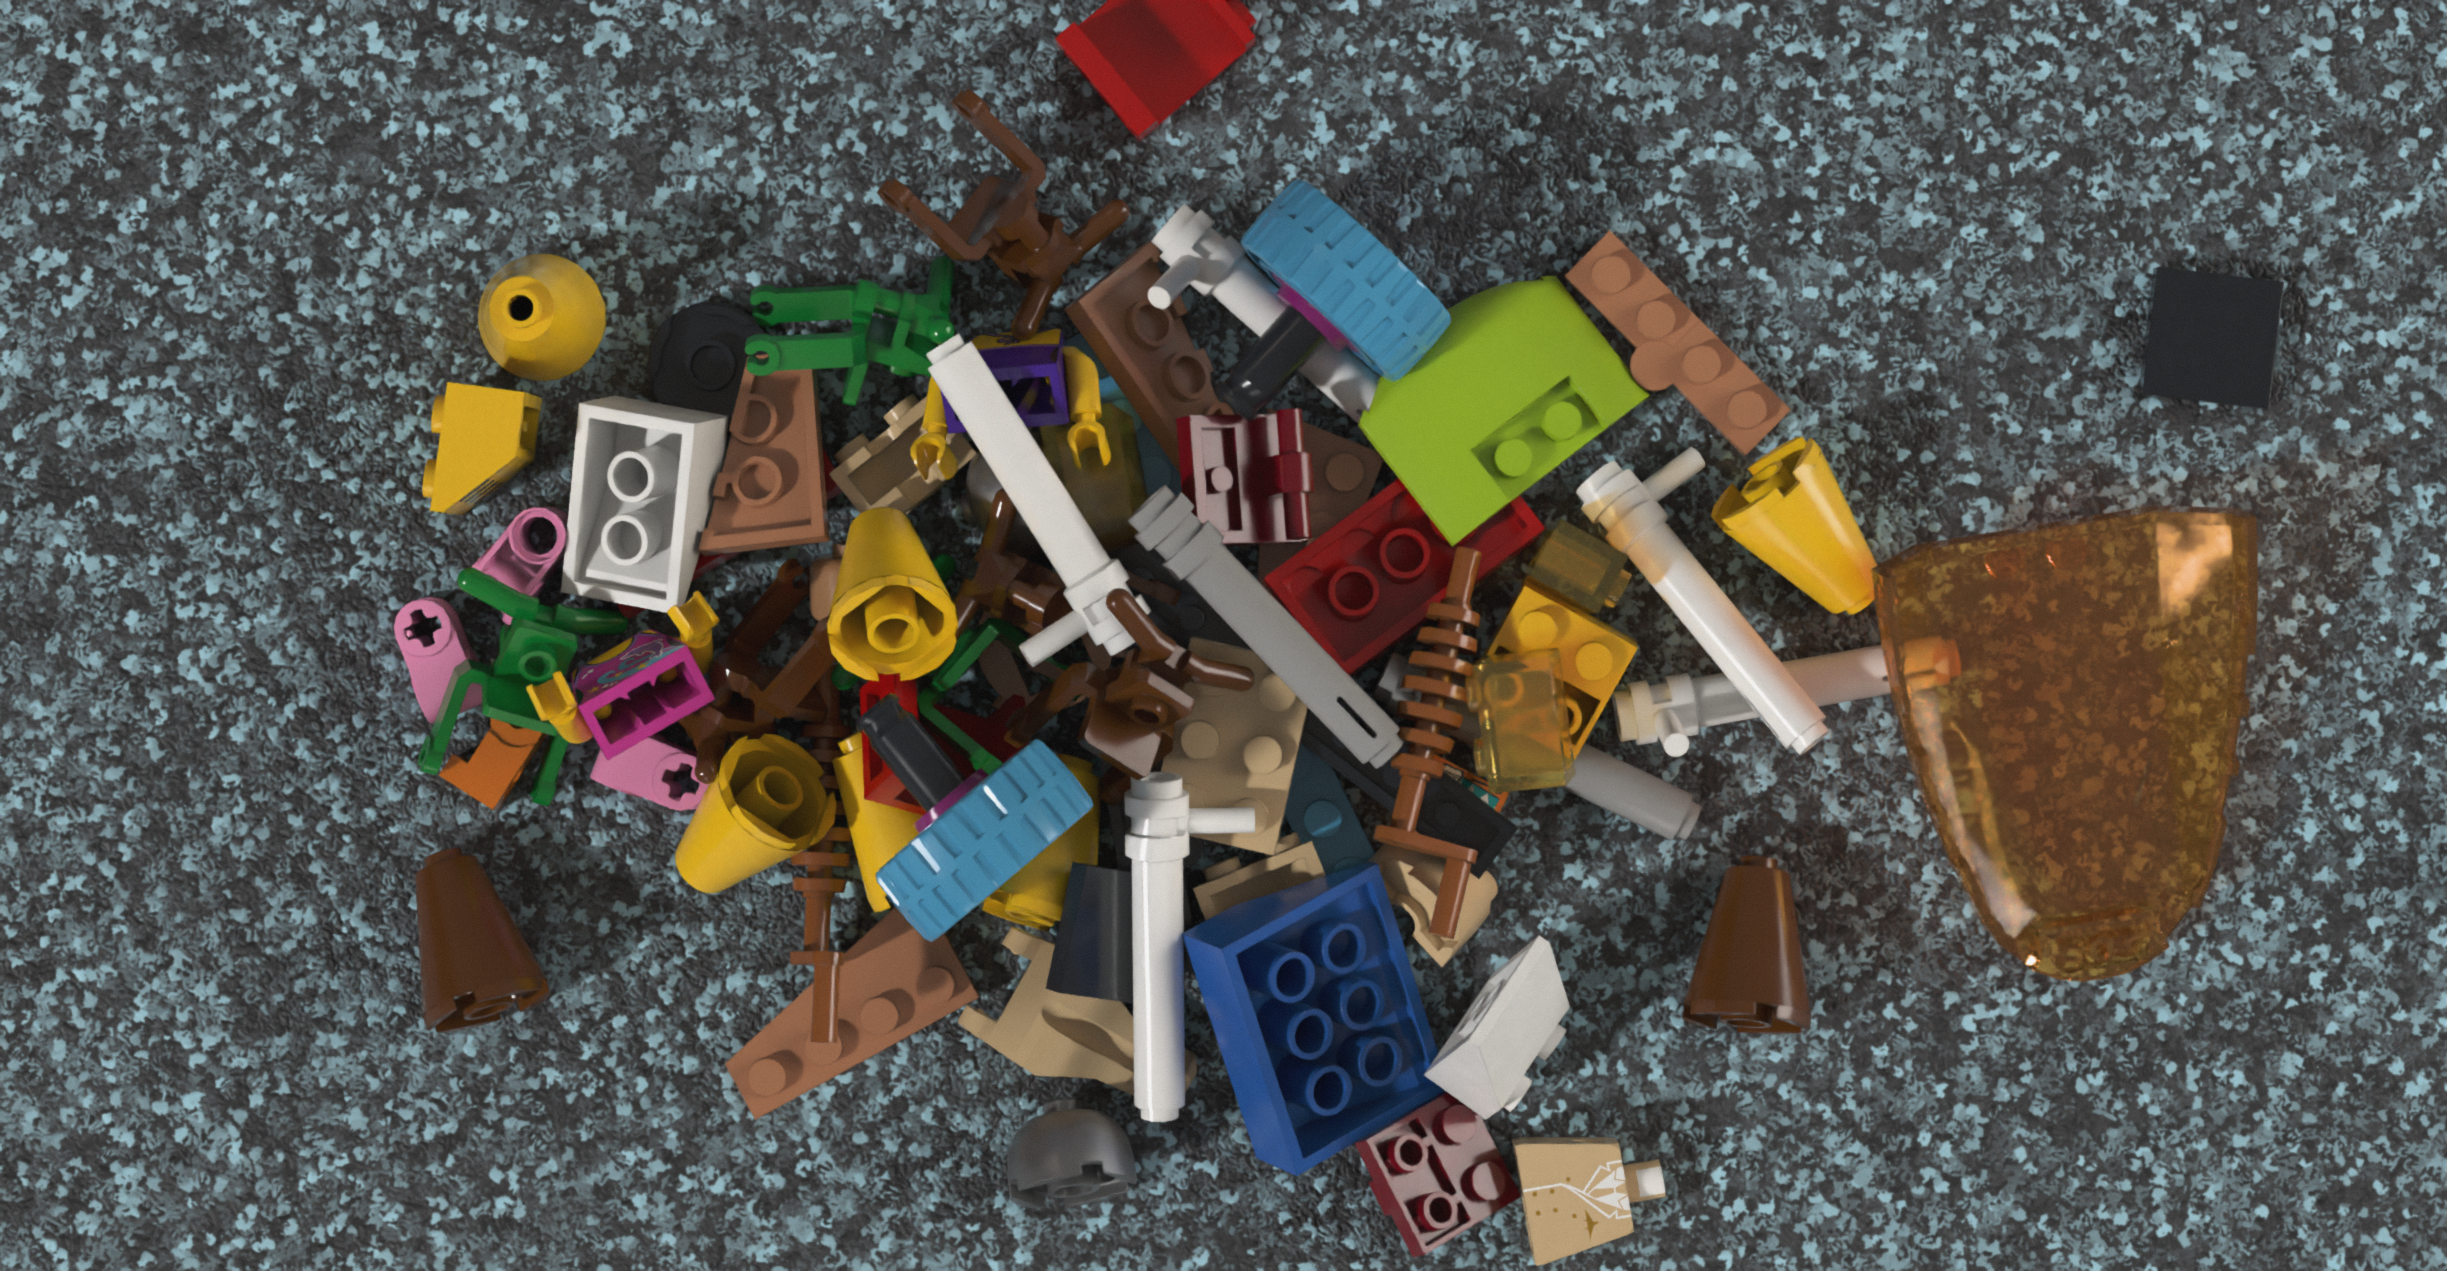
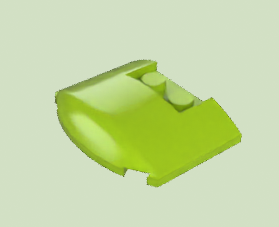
(1498, 402)

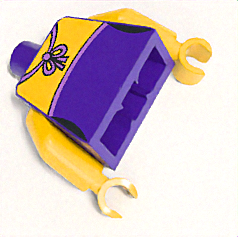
(1043, 383)

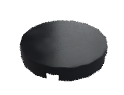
(701, 357)

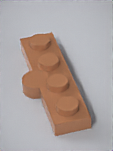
(1675, 345)

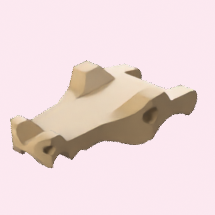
(1060, 1031)

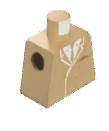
(1579, 1192)

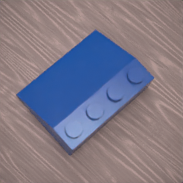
(1315, 1015)

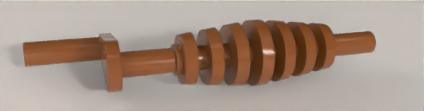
(1423, 739)
(820, 861)

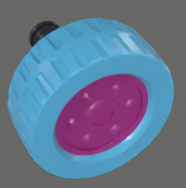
(1336, 291)
(974, 826)

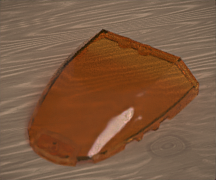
(2077, 719)

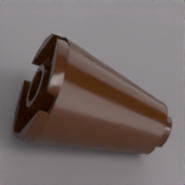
(469, 947)
(1751, 956)

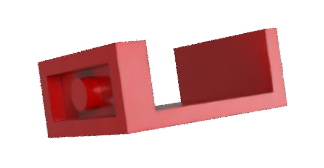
(1156, 53)
(883, 785)

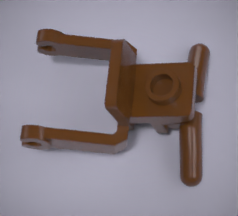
(1006, 223)
(1021, 589)
(753, 694)
(1132, 705)

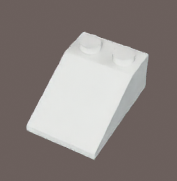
(640, 500)
(1504, 1033)

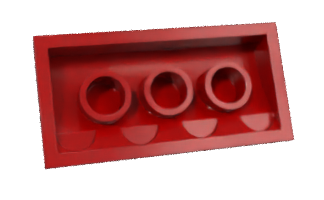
(1382, 568)

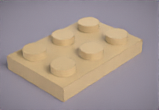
(1239, 746)

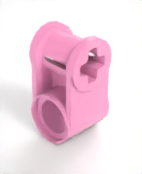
(517, 562)
(432, 663)
(649, 772)

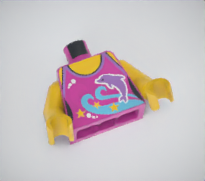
(634, 685)

